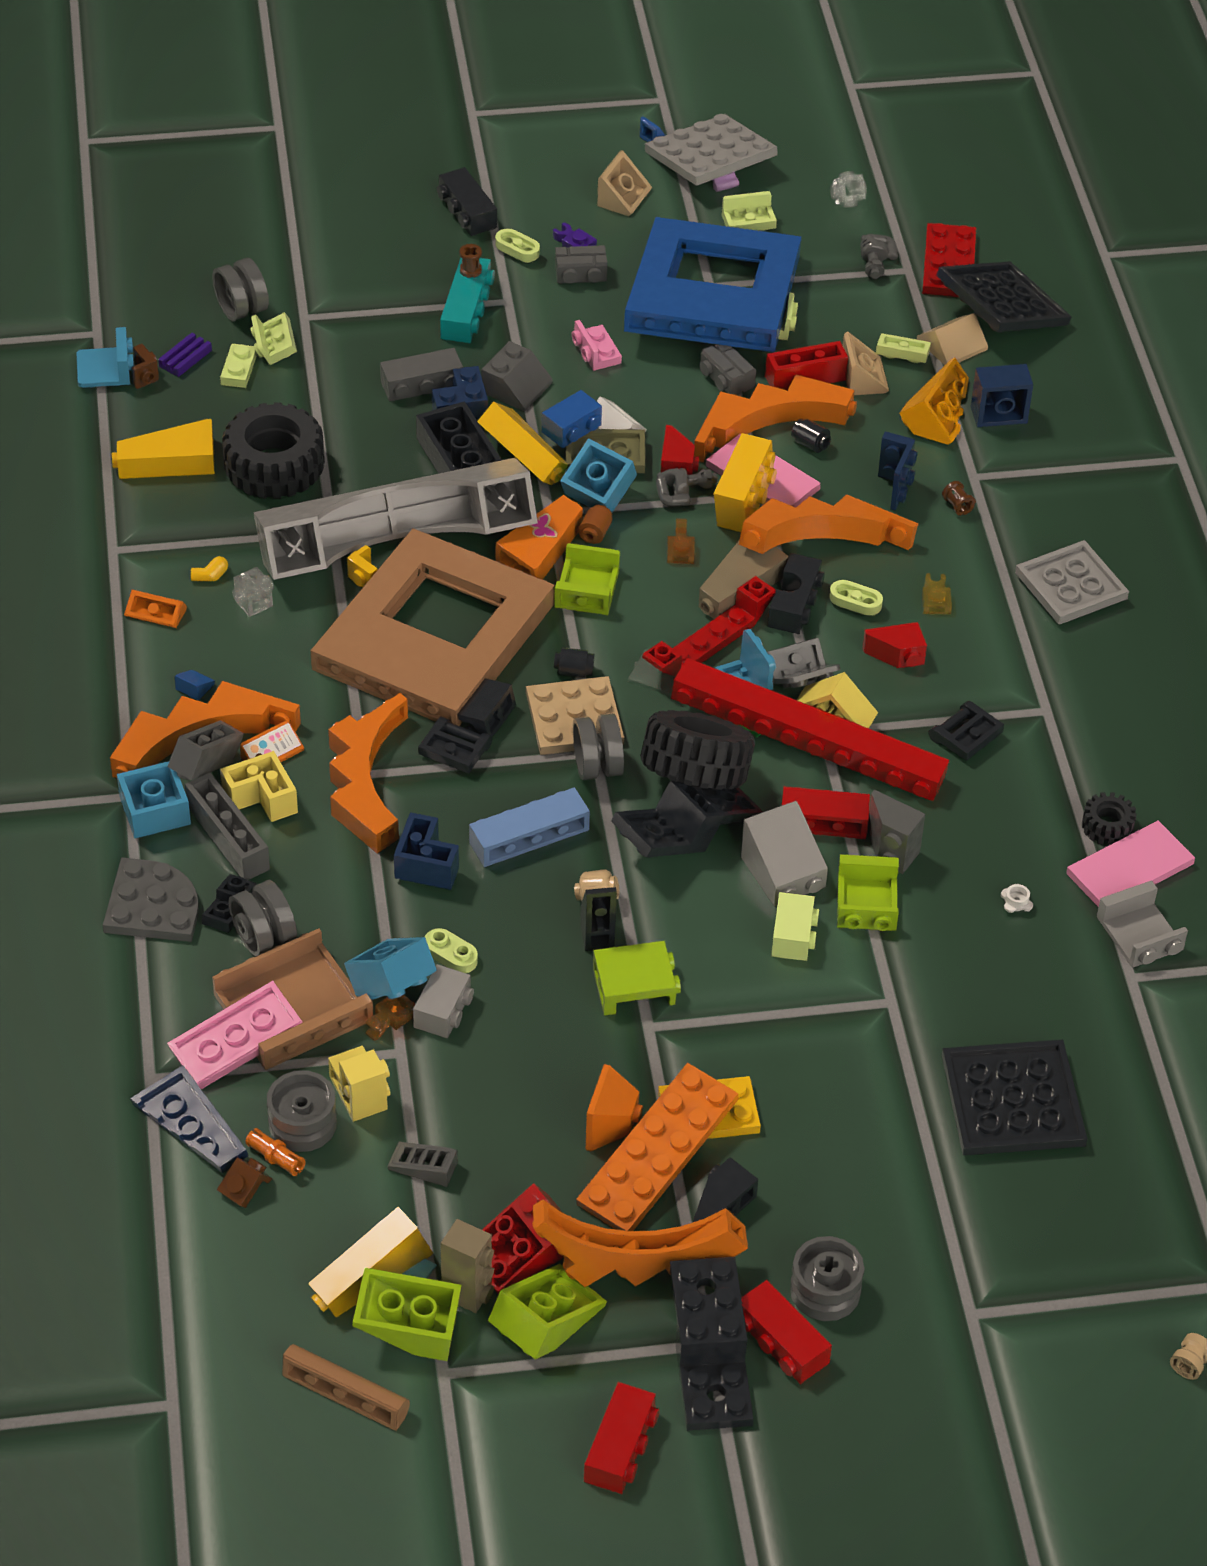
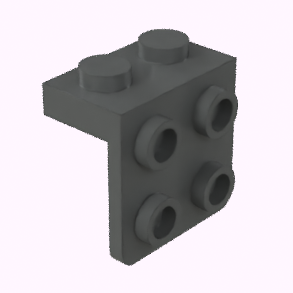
(801, 663)

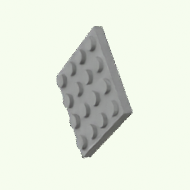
(710, 149)

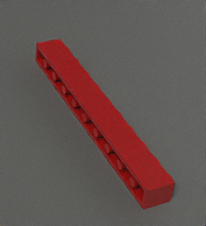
(810, 729)

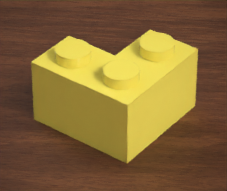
(841, 698)
(263, 782)
(360, 1081)

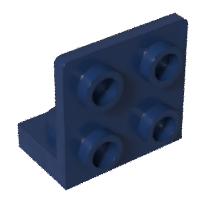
(896, 464)

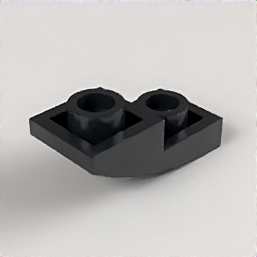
(218, 913)

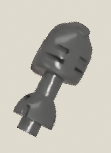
(876, 249)
(680, 482)

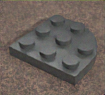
(152, 902)

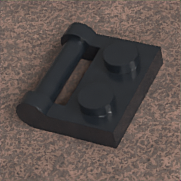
(971, 736)
(451, 750)

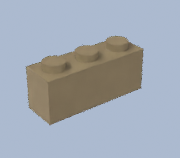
(468, 1262)

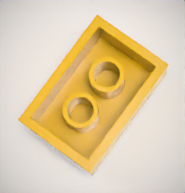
(744, 481)

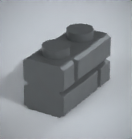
(581, 264)
(727, 369)

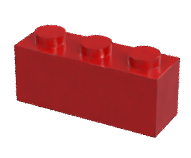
(819, 362)
(831, 811)
(784, 1332)
(621, 1438)

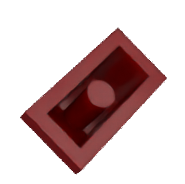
(678, 452)
(896, 645)

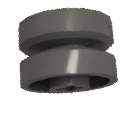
(240, 289)
(598, 746)
(262, 917)
(302, 1110)
(827, 1278)

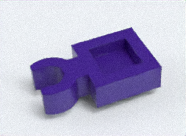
(573, 238)

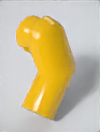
(211, 572)

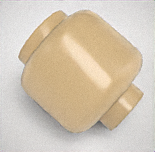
(595, 880)

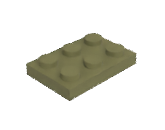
(622, 441)

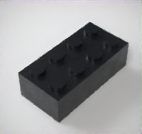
(454, 438)

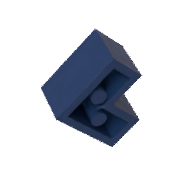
(466, 387)
(423, 857)

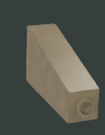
(737, 568)

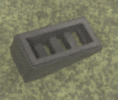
(436, 1174)

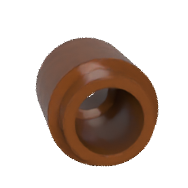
(595, 524)

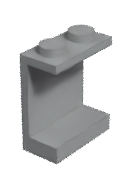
(1139, 926)

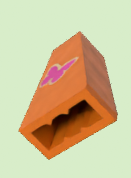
(540, 545)

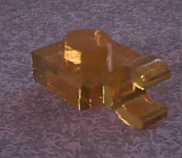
(680, 547)
(390, 1013)

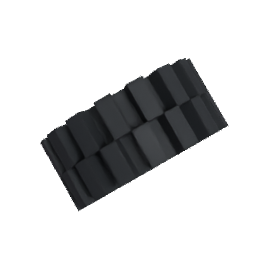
(1111, 807)

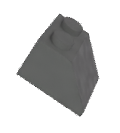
(515, 376)
(894, 829)

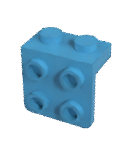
(106, 365)
(754, 662)

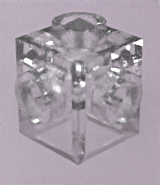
(855, 185)
(253, 591)

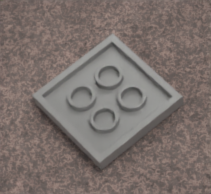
(1071, 582)

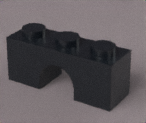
(800, 580)

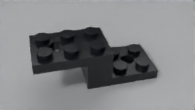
(684, 819)
(711, 1343)

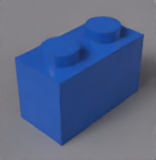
(571, 419)

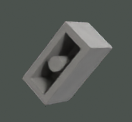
(443, 1001)

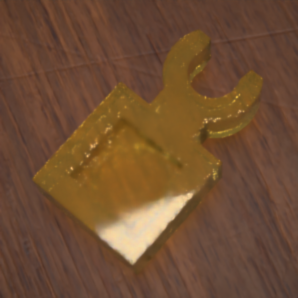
(936, 596)

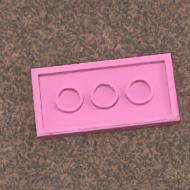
(790, 485)
(1130, 862)
(233, 1034)

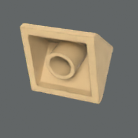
(622, 186)
(956, 338)
(864, 368)

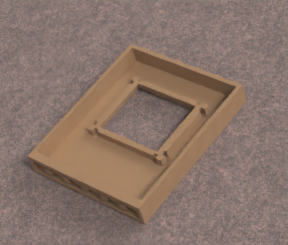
(393, 658)

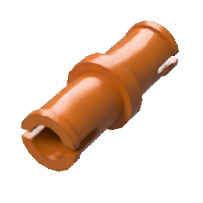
(275, 1152)

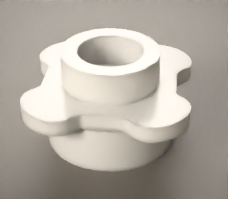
(1016, 898)

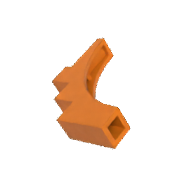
(356, 745)
(635, 1255)

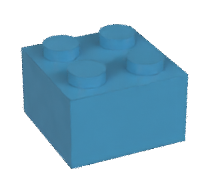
(598, 476)
(153, 799)
(391, 967)

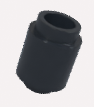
(811, 435)
(574, 662)

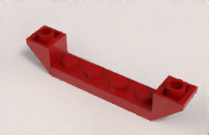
(750, 604)

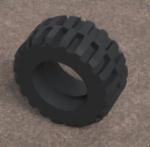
(270, 428)
(697, 749)

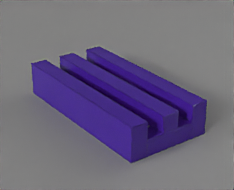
(181, 352)

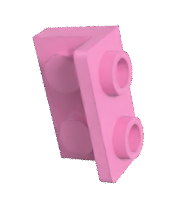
(596, 346)

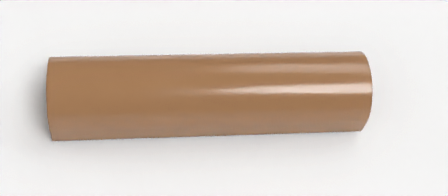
(344, 1387)

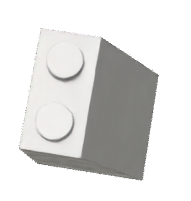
(783, 852)

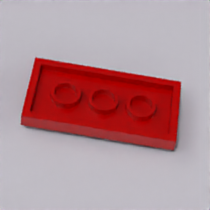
(946, 247)

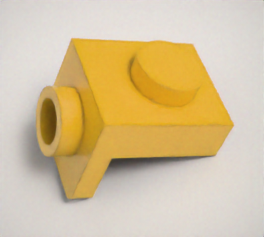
(360, 566)

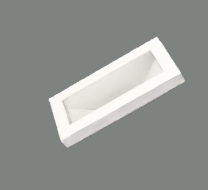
(616, 418)

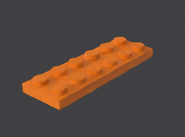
(657, 1149)

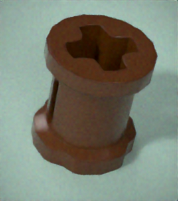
(470, 260)
(958, 498)

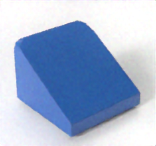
(649, 130)
(193, 683)

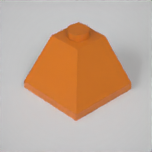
(611, 1109)

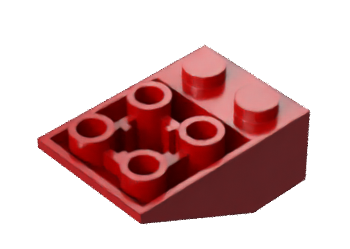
(516, 1245)

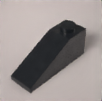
(598, 918)
(727, 1187)

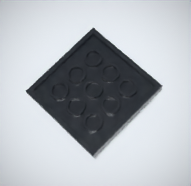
(1003, 296)
(1013, 1097)

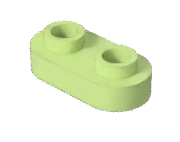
(517, 245)
(856, 597)
(446, 949)

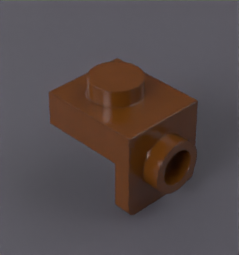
(145, 367)
(243, 1180)

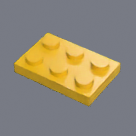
(743, 1116)

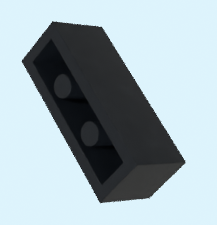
(467, 201)

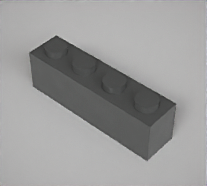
(227, 826)

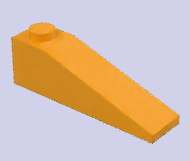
(937, 405)

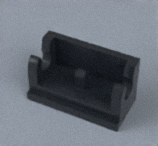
(488, 707)

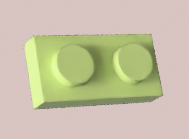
(904, 348)
(238, 365)

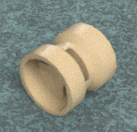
(1190, 1359)

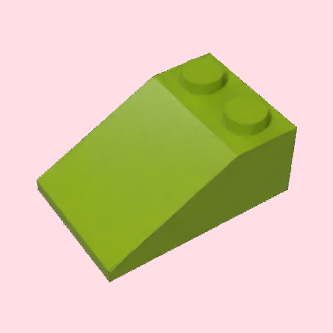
(544, 1310)
(408, 1312)

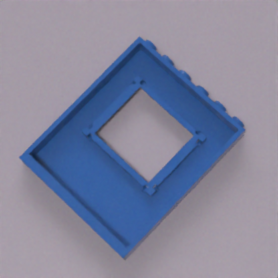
(707, 310)

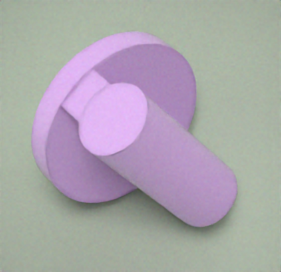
(725, 182)

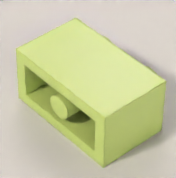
(793, 926)

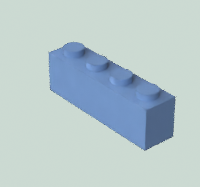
(529, 827)

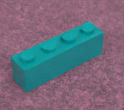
(466, 304)

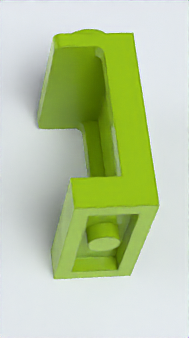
(588, 579)
(867, 892)
(634, 974)

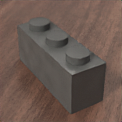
(418, 373)
(205, 750)

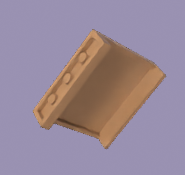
(311, 986)

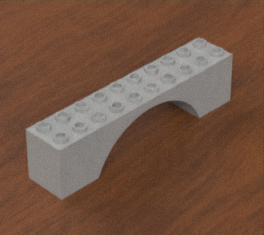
(322, 530)

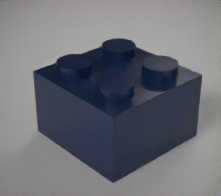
(1001, 395)

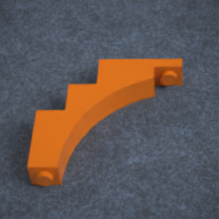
(772, 405)
(847, 520)
(155, 737)

